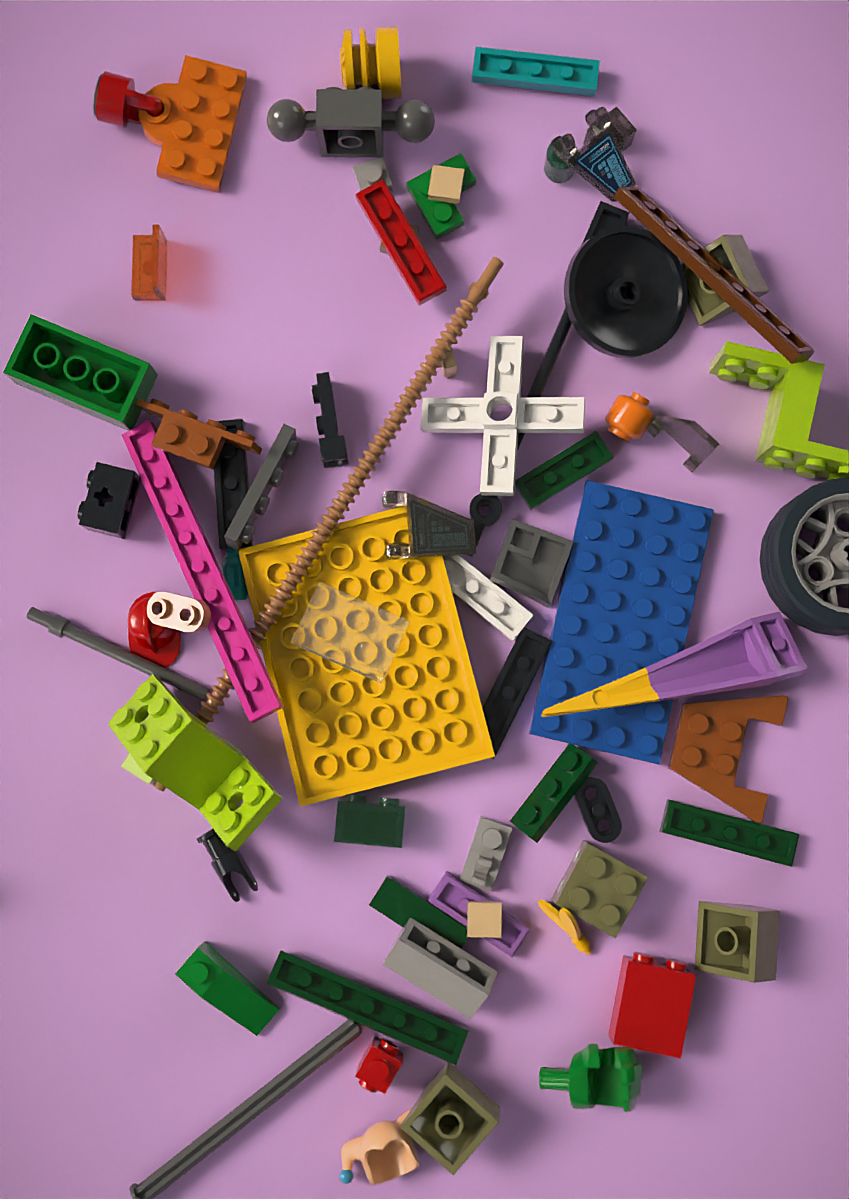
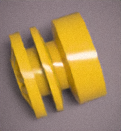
(372, 63)

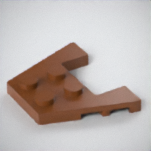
(711, 743)

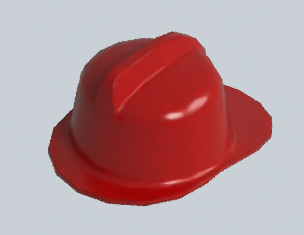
(150, 640)

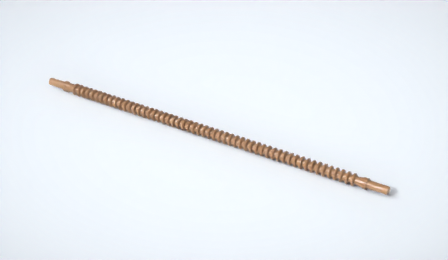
(477, 293)

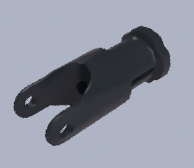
(225, 861)

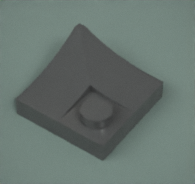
(531, 562)

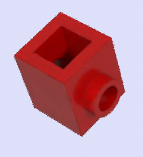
(379, 1065)

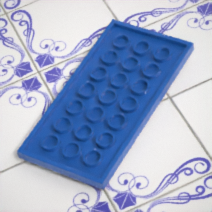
(620, 611)

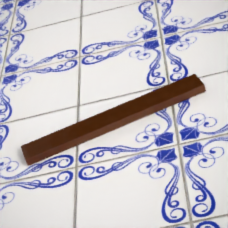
(715, 275)

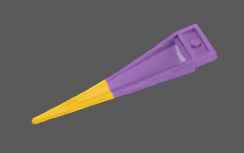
(736, 659)

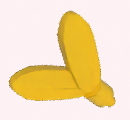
(568, 923)

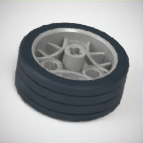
(788, 579)

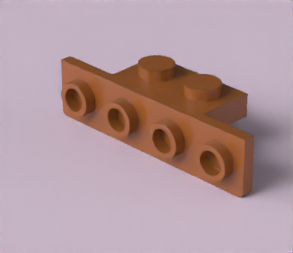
(192, 439)

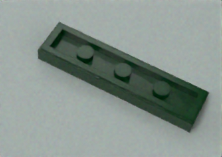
(729, 832)

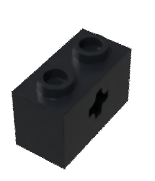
(112, 516)

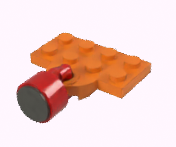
(186, 119)

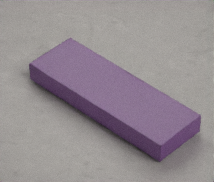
(452, 898)

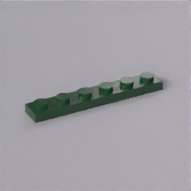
(367, 1007)

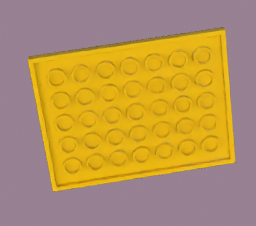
(341, 725)

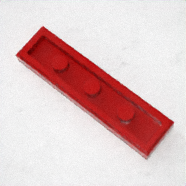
(401, 242)

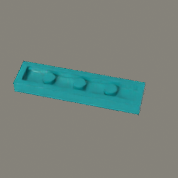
(535, 71)

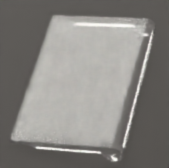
(350, 632)

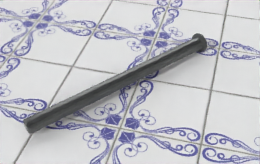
(246, 1111)

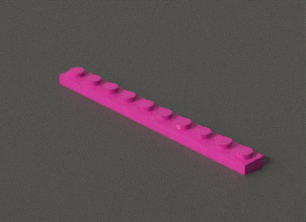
(203, 574)

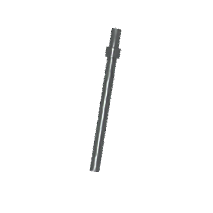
(61, 627)

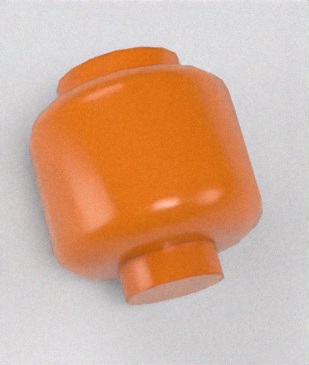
(629, 417)

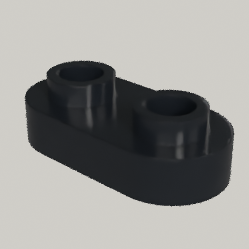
(599, 808)

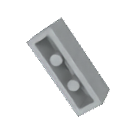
(440, 968)

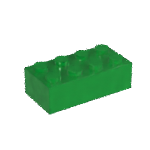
(80, 372)

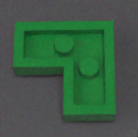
(440, 216)

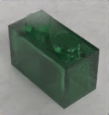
(370, 821)

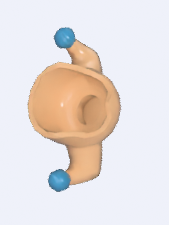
(384, 1152)

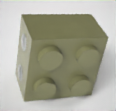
(599, 889)

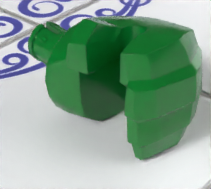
(597, 1078)

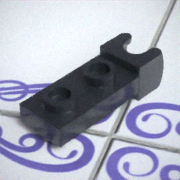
(333, 446)

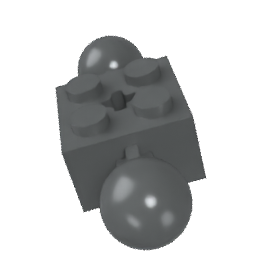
(350, 121)

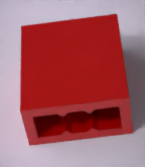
(652, 1005)

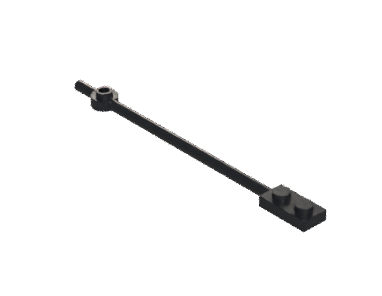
(604, 218)

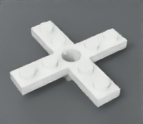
(501, 437)

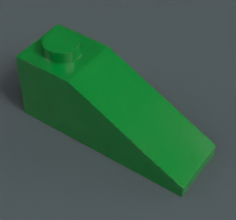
(227, 989)

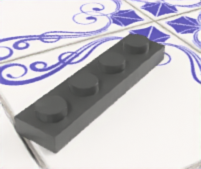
(257, 497)

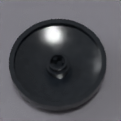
(625, 292)

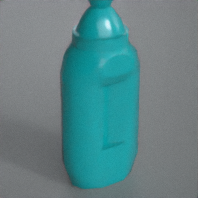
(234, 575)

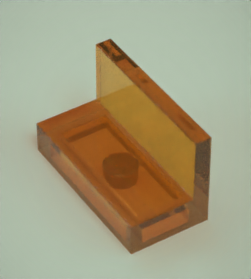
(149, 266)

